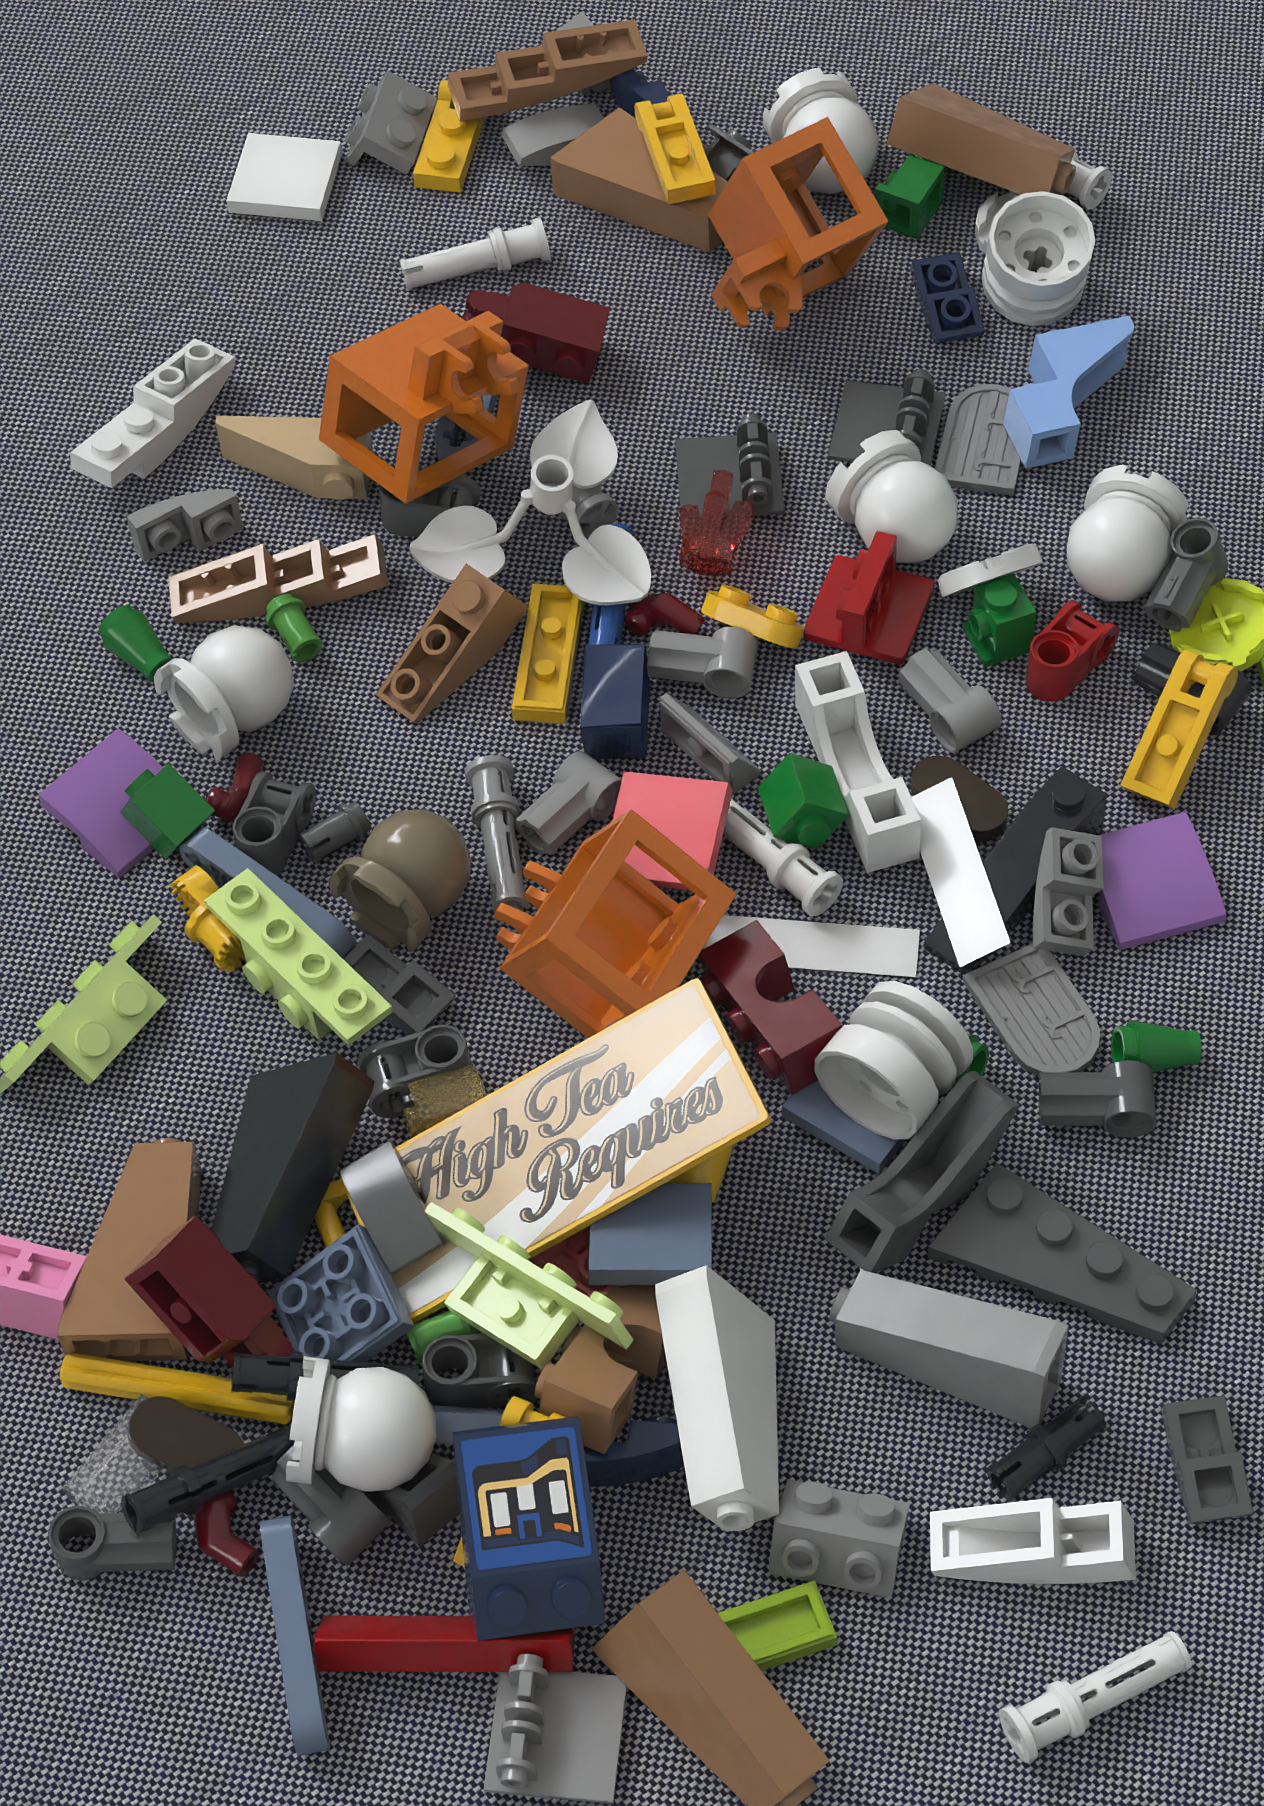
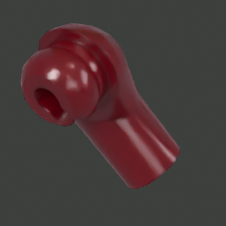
(228, 804)

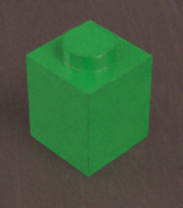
(803, 801)
(165, 809)

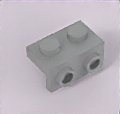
(391, 122)
(838, 1537)

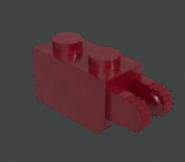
(546, 327)
(207, 1297)

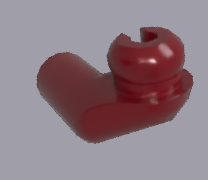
(662, 610)
(217, 1539)

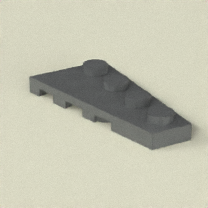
(1041, 1245)

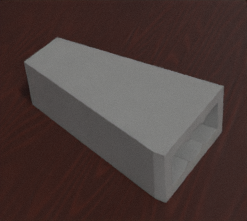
(954, 1344)

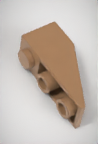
(452, 644)

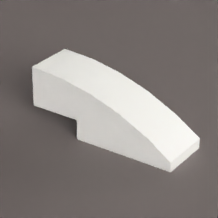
(1034, 1543)

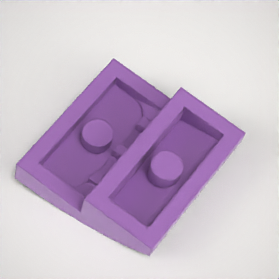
(92, 797)
(1157, 882)

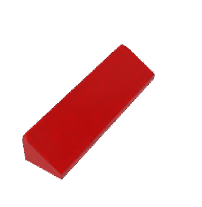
(430, 1645)

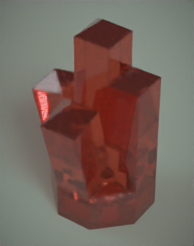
(712, 543)

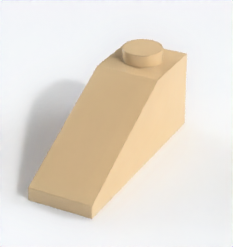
(292, 454)

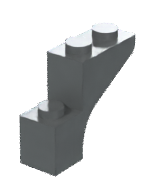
(930, 1174)

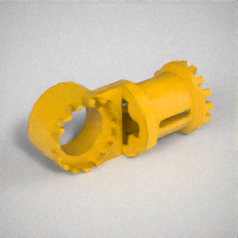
(203, 925)

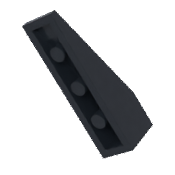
(1014, 862)

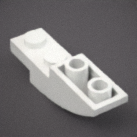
(162, 415)

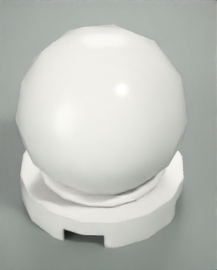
(813, 97)
(896, 495)
(1124, 534)
(231, 685)
(364, 1427)

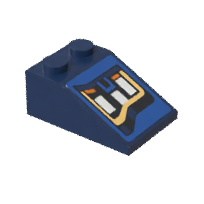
(527, 1528)

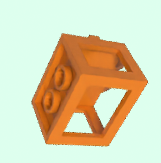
(778, 229)
(414, 376)
(605, 931)

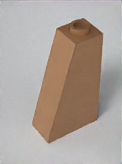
(980, 142)
(615, 175)
(150, 1201)
(712, 1695)

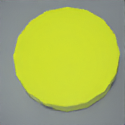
(1226, 625)

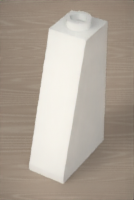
(722, 1396)

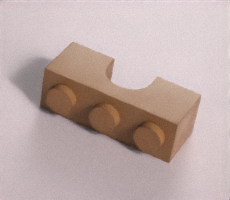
(599, 1376)

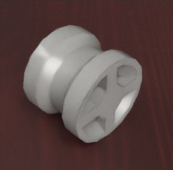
(593, 509)

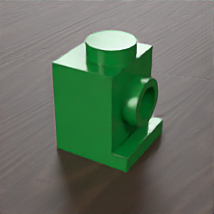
(911, 195)
(1000, 621)

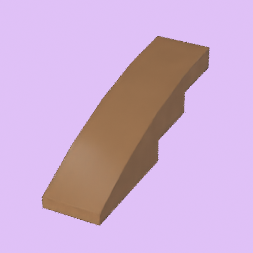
(539, 74)
(250, 579)

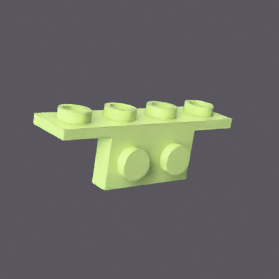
(295, 963)
(99, 1020)
(516, 1300)

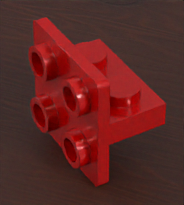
(870, 604)

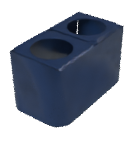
(615, 701)

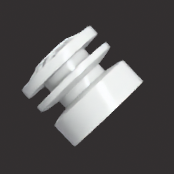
(1041, 235)
(894, 1060)

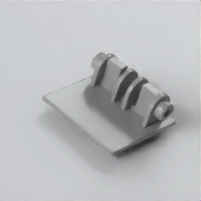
(555, 1733)

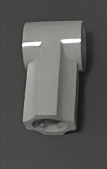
(719, 661)
(954, 708)
(578, 793)

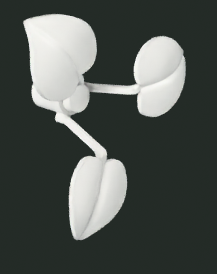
(567, 453)

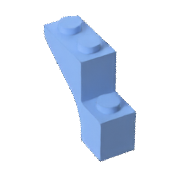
(1065, 371)

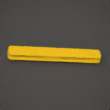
(190, 1388)

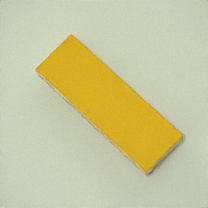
(548, 655)

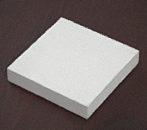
(284, 177)

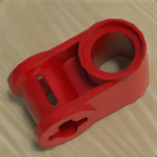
(1067, 652)

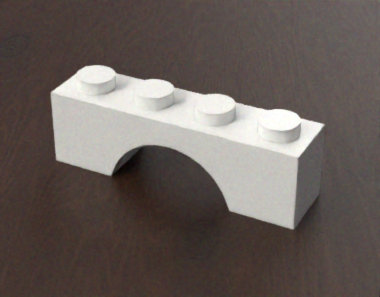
(839, 727)

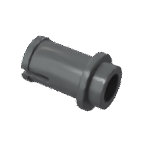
(335, 831)

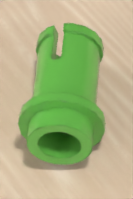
(288, 618)
(435, 1327)

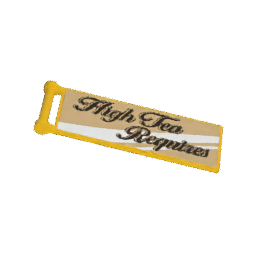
(576, 1137)

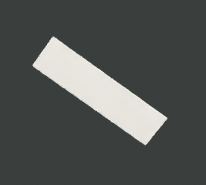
(958, 875)
(835, 945)

